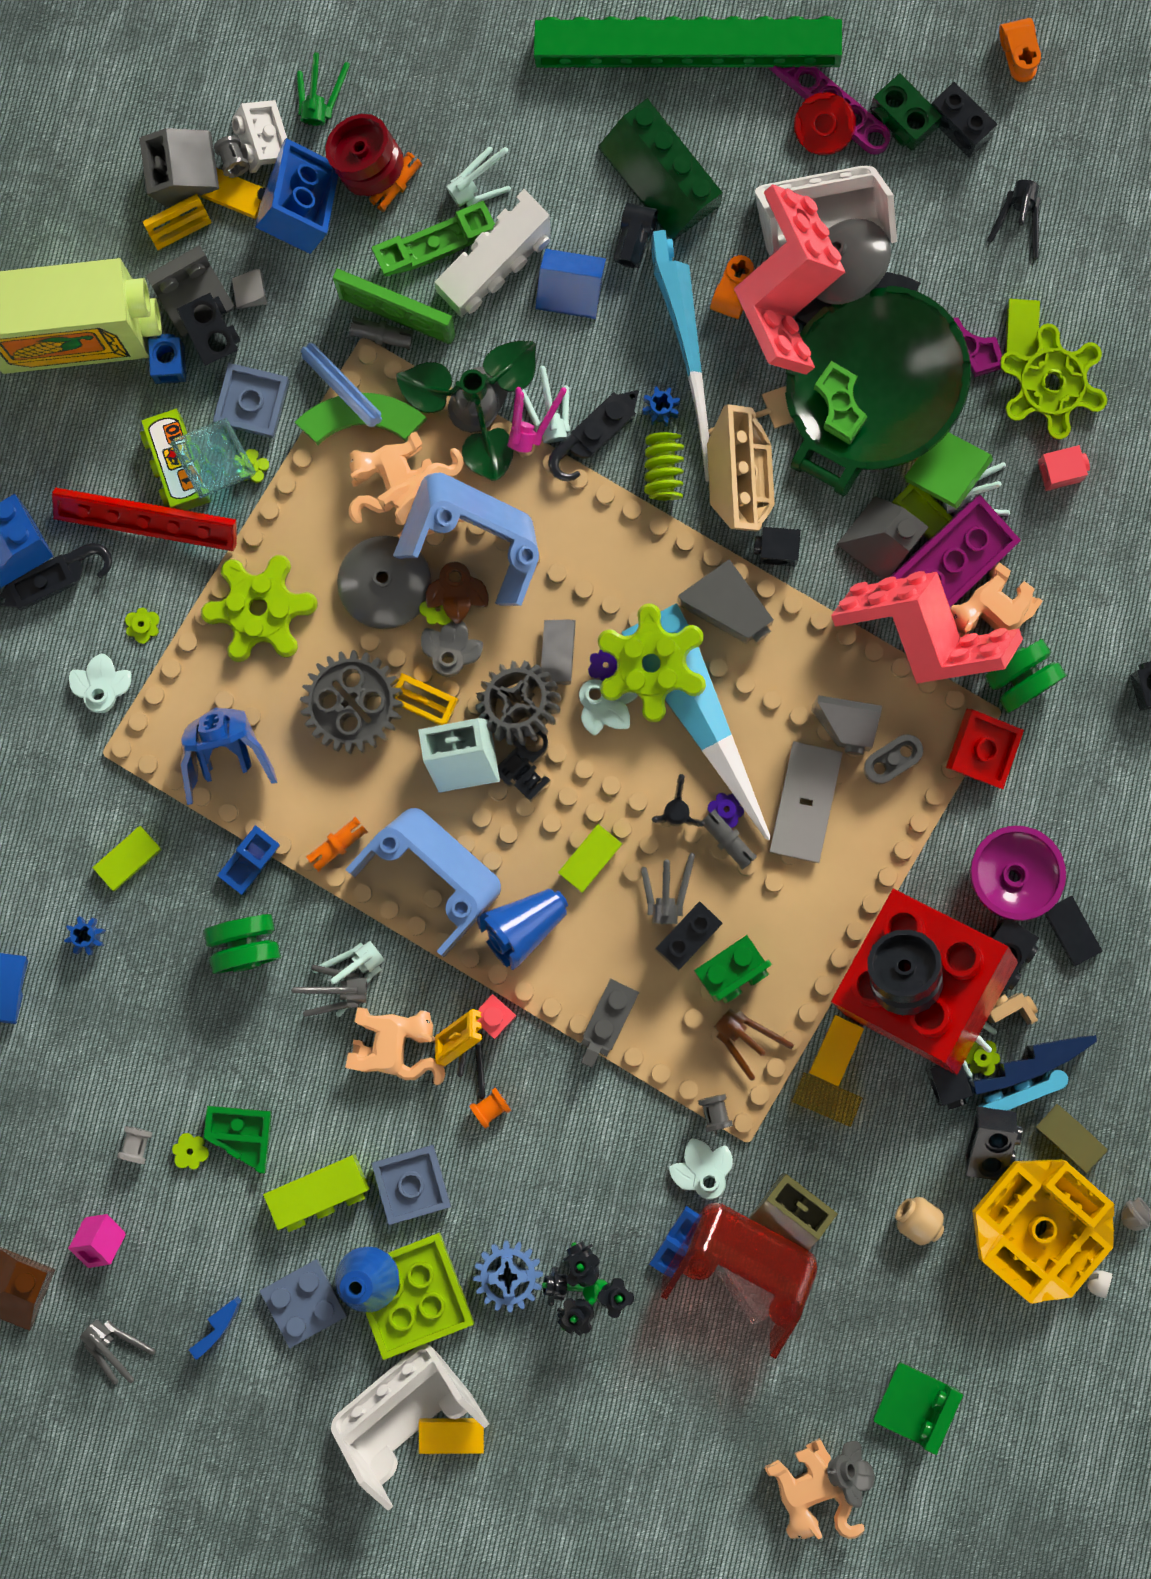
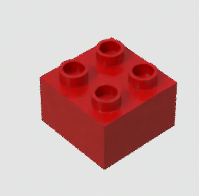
(973, 979)

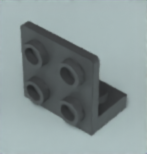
(185, 281)

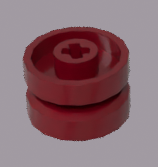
(364, 154)

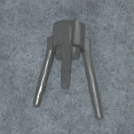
(665, 909)
(352, 990)
(98, 1340)

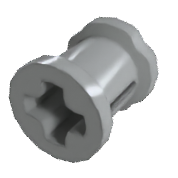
(134, 1145)

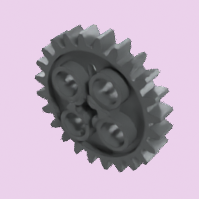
(331, 720)

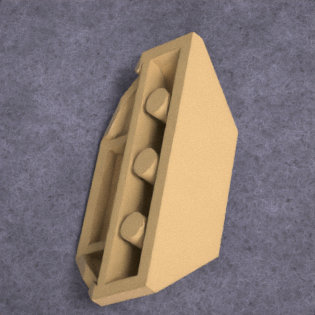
(740, 469)

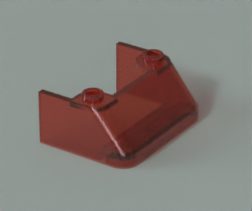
(753, 1253)

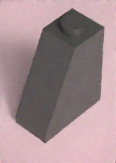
(728, 604)

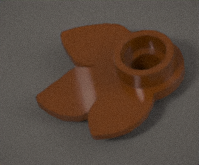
(456, 596)

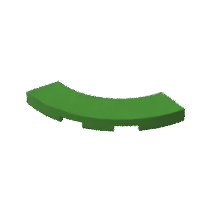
(336, 415)

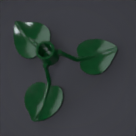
(429, 384)

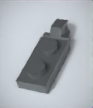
(607, 1020)

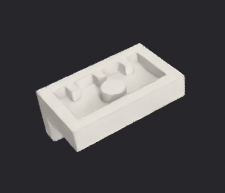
(259, 132)

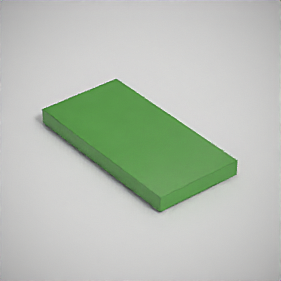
(394, 306)

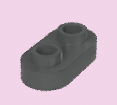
(892, 759)

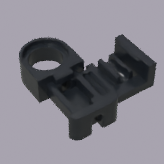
(520, 770)

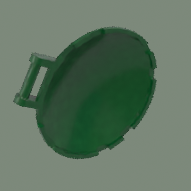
(908, 382)

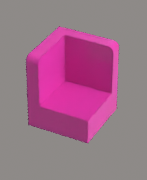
(97, 1241)

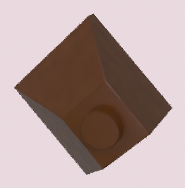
(22, 1288)

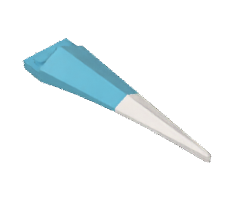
(676, 289)
(706, 721)

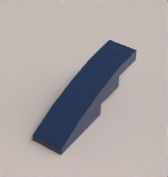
(1041, 1059)

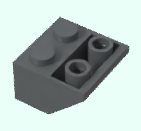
(178, 164)

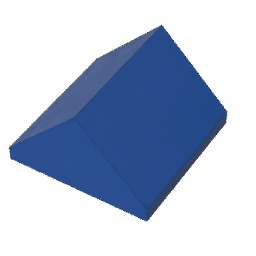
(570, 283)

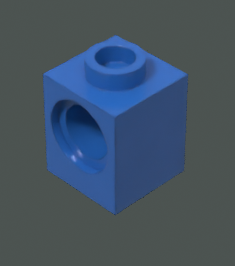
(167, 372)

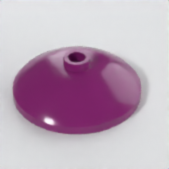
(1033, 859)

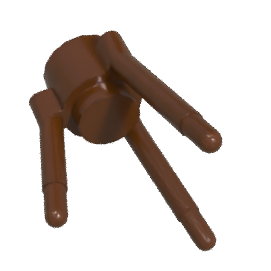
(732, 1027)

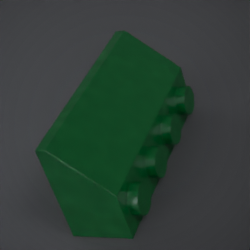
(660, 169)

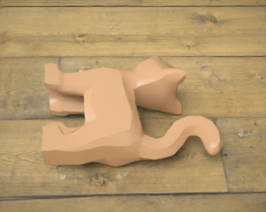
(392, 466)
(403, 495)
(995, 606)
(389, 1045)
(809, 1489)

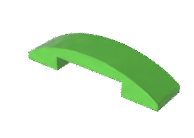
(435, 242)

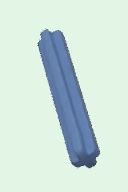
(341, 385)

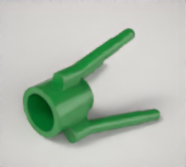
(313, 109)

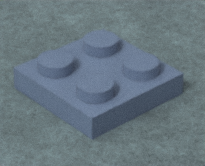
(252, 400)
(411, 1184)
(303, 1303)

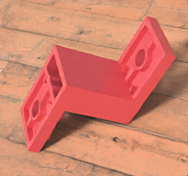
(789, 280)
(927, 627)

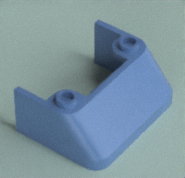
(445, 500)
(472, 880)

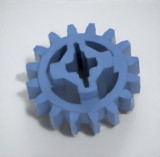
(523, 1275)

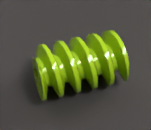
(662, 466)

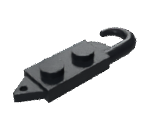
(594, 432)
(52, 577)

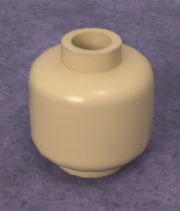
(920, 1220)

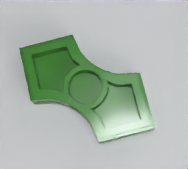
(843, 416)

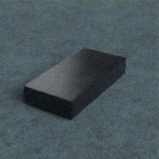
(1073, 931)

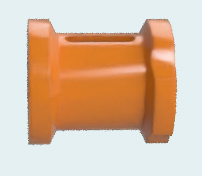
(490, 1108)

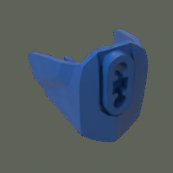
(218, 729)

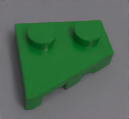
(240, 1133)

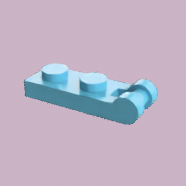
(1027, 1091)

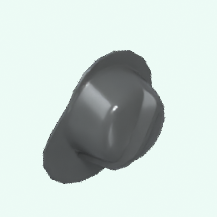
(464, 413)

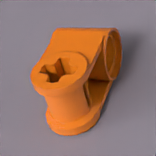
(1020, 48)
(725, 298)

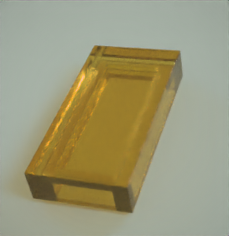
(826, 1099)

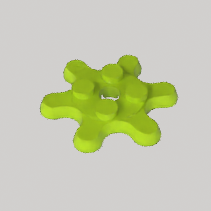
(1068, 367)
(268, 627)
(673, 669)

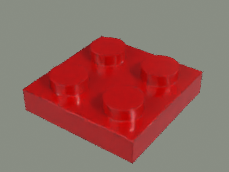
(984, 748)

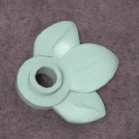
(98, 679)
(604, 711)
(703, 1164)

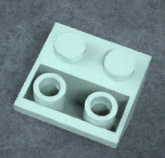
(459, 754)

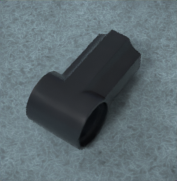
(636, 226)

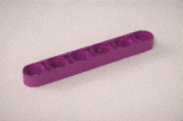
(823, 84)

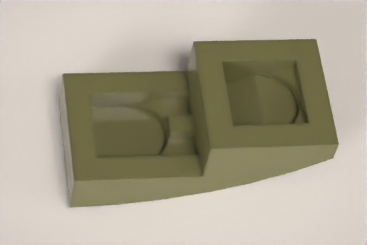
(1072, 1138)

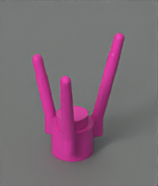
(522, 433)

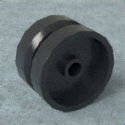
(905, 972)

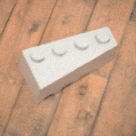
(495, 255)

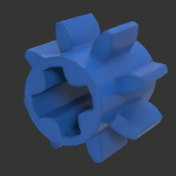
(665, 413)
(78, 941)

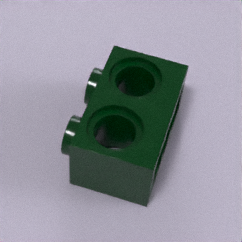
(912, 108)

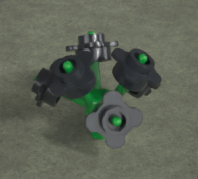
(584, 1272)

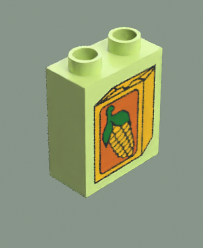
(74, 316)

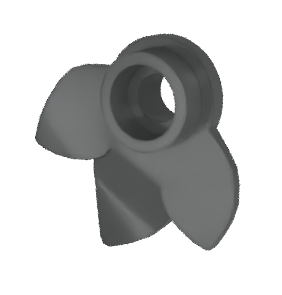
(451, 643)
(851, 1473)

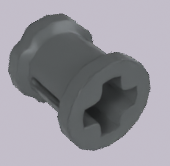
(231, 156)
(715, 1112)

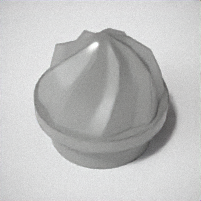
(1136, 1215)

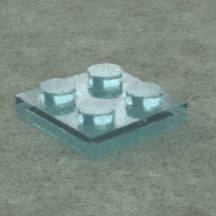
(213, 458)

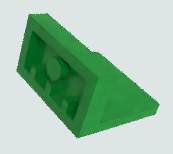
(732, 969)
(918, 1407)

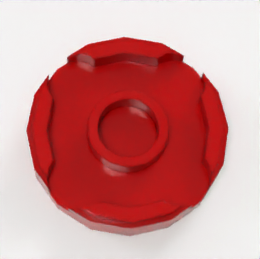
(825, 123)

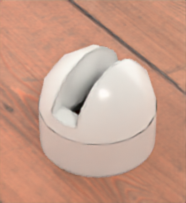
(1099, 1283)

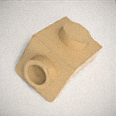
(1007, 1006)

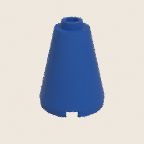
(522, 925)
(375, 1273)

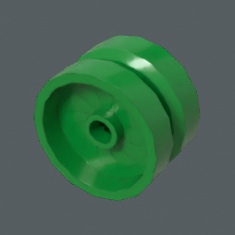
(1025, 676)
(242, 949)

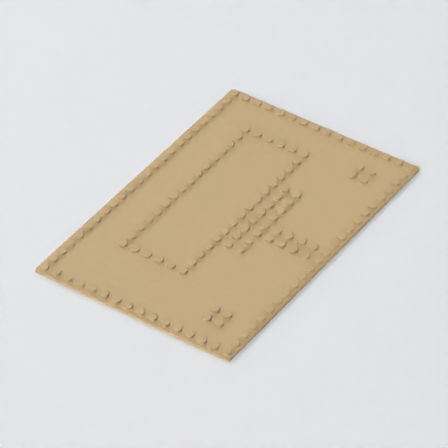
(596, 565)

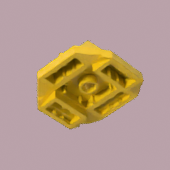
(1075, 1237)

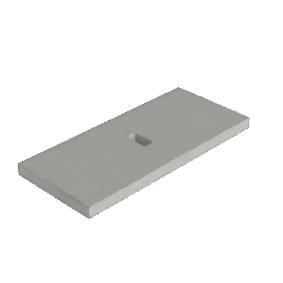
(801, 827)

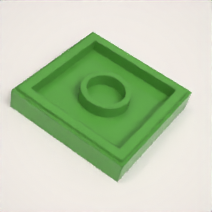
(949, 469)

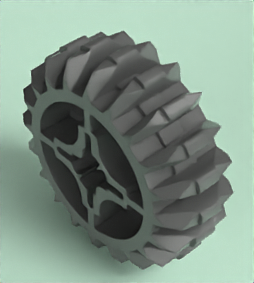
(527, 680)

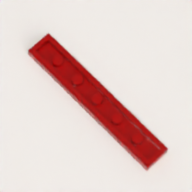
(144, 519)

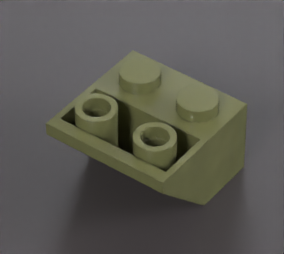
(793, 1212)

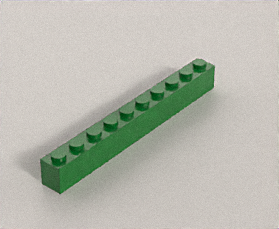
(687, 42)

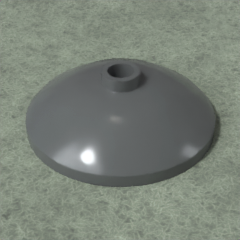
(864, 257)
(386, 603)

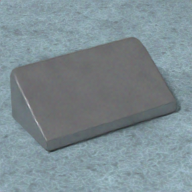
(558, 649)

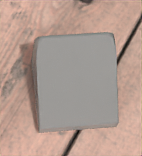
(249, 289)

